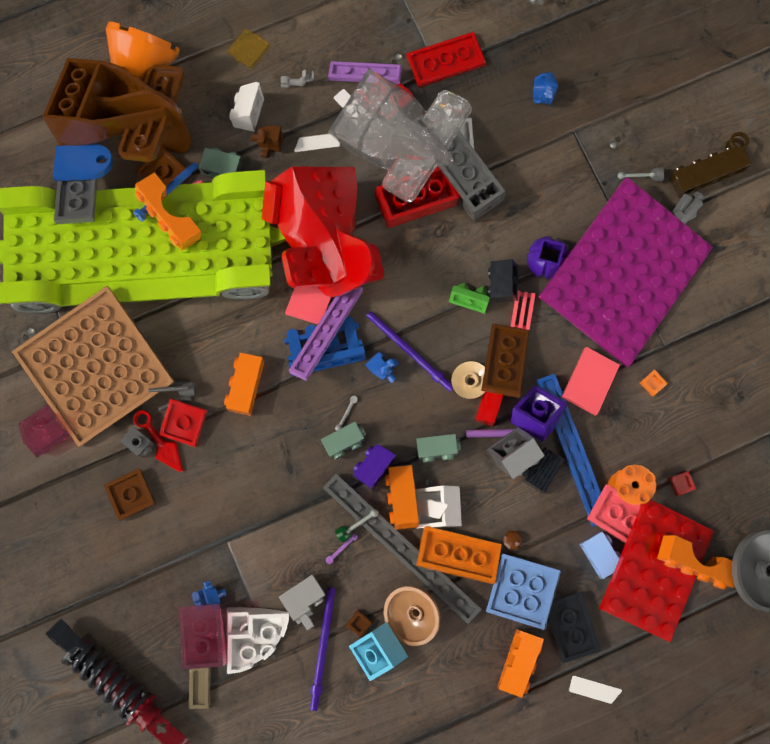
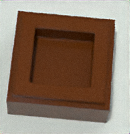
(359, 623)

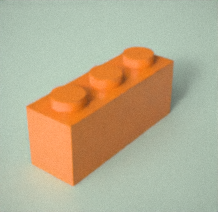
(244, 384)
(402, 497)

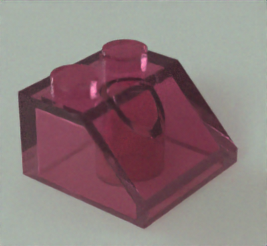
(42, 431)

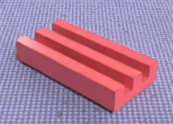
(525, 295)

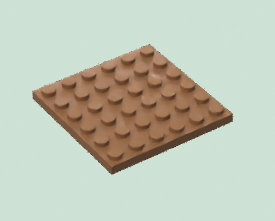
(93, 366)

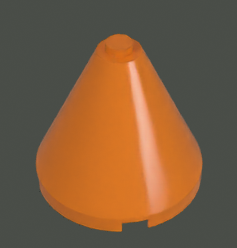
(137, 49)

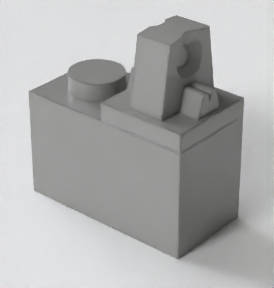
(300, 598)

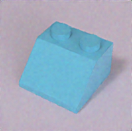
(378, 651)

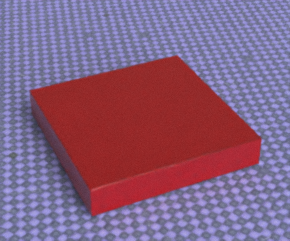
(183, 422)

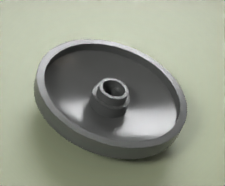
(752, 570)

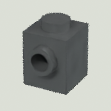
(137, 442)

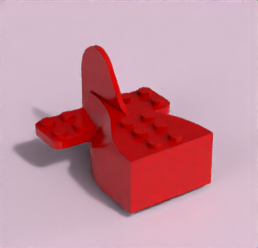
(319, 225)

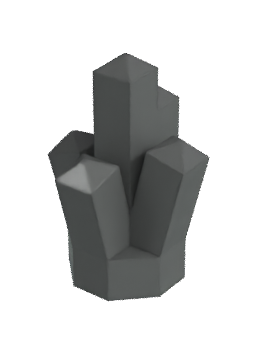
(688, 206)

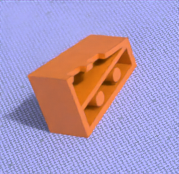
(520, 663)

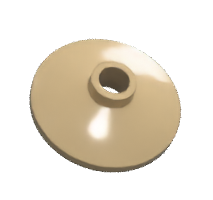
(463, 374)

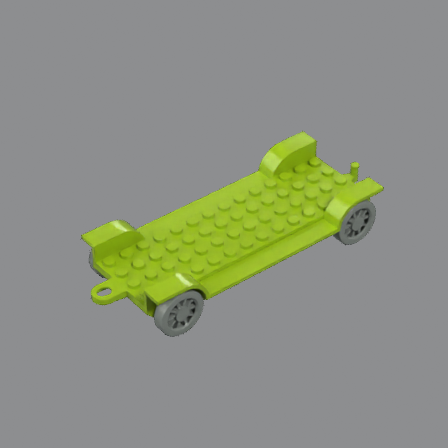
(68, 263)

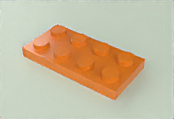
(459, 555)

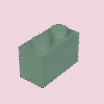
(216, 162)

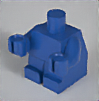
(381, 367)
(208, 595)

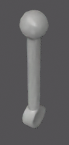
(353, 399)

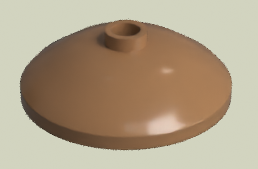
(404, 621)

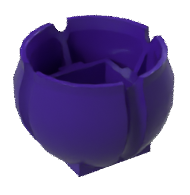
(544, 267)

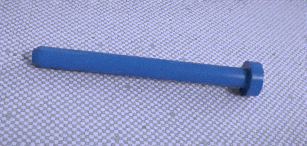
(140, 213)

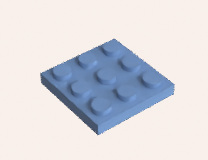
(523, 591)

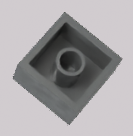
(515, 453)

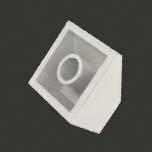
(247, 107)
(444, 494)

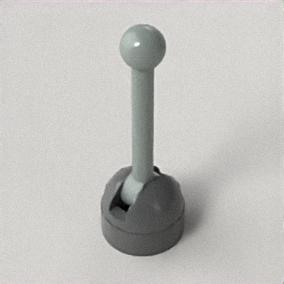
(656, 174)

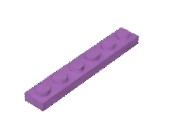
(324, 334)

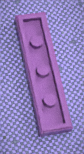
(355, 71)

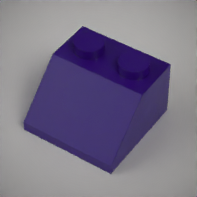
(538, 413)
(374, 466)

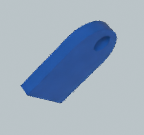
(81, 162)

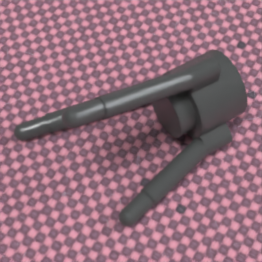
(185, 389)

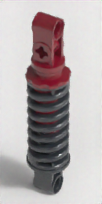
(133, 705)

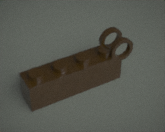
(713, 169)

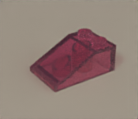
(202, 636)

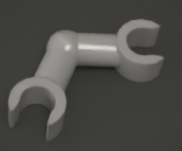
(286, 81)

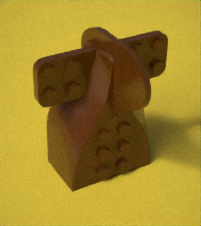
(104, 101)

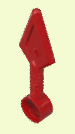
(166, 451)

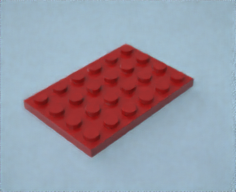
(642, 586)

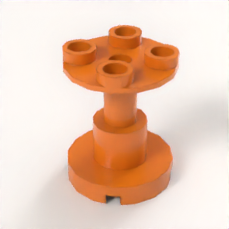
(634, 484)

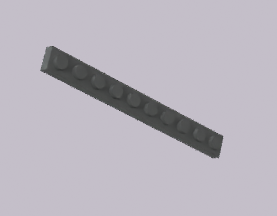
(402, 549)

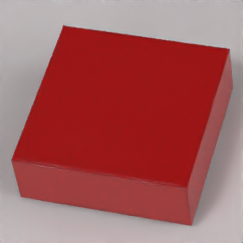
(682, 483)

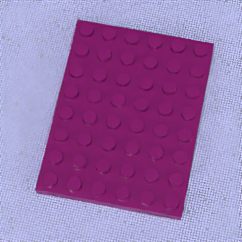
(626, 272)

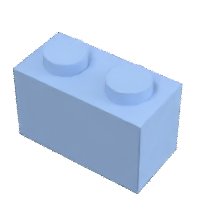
(601, 554)

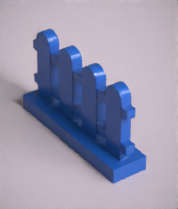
(336, 356)

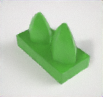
(472, 300)

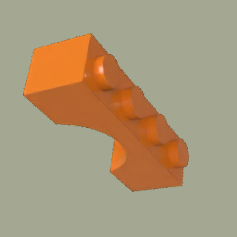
(183, 230)
(679, 553)

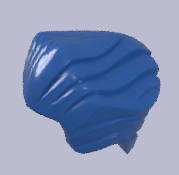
(545, 88)

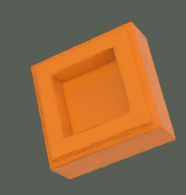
(653, 383)

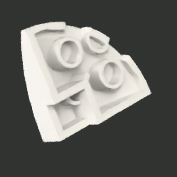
(252, 635)

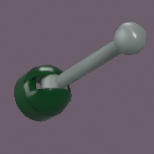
(345, 532)

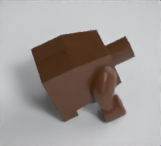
(268, 138)

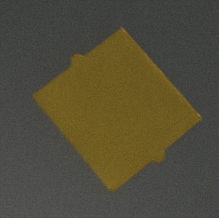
(247, 48)

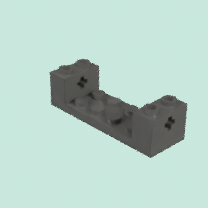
(472, 179)

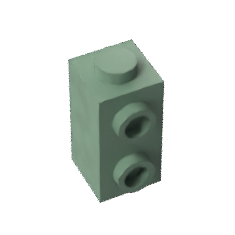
(344, 439)
(437, 447)

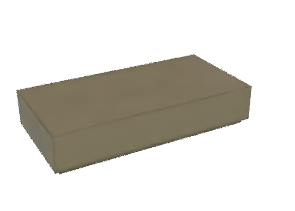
(199, 688)

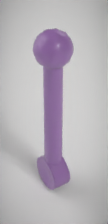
(330, 559)

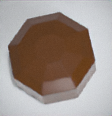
(512, 540)

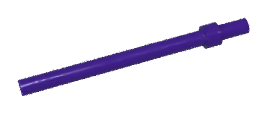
(436, 375)
(316, 688)

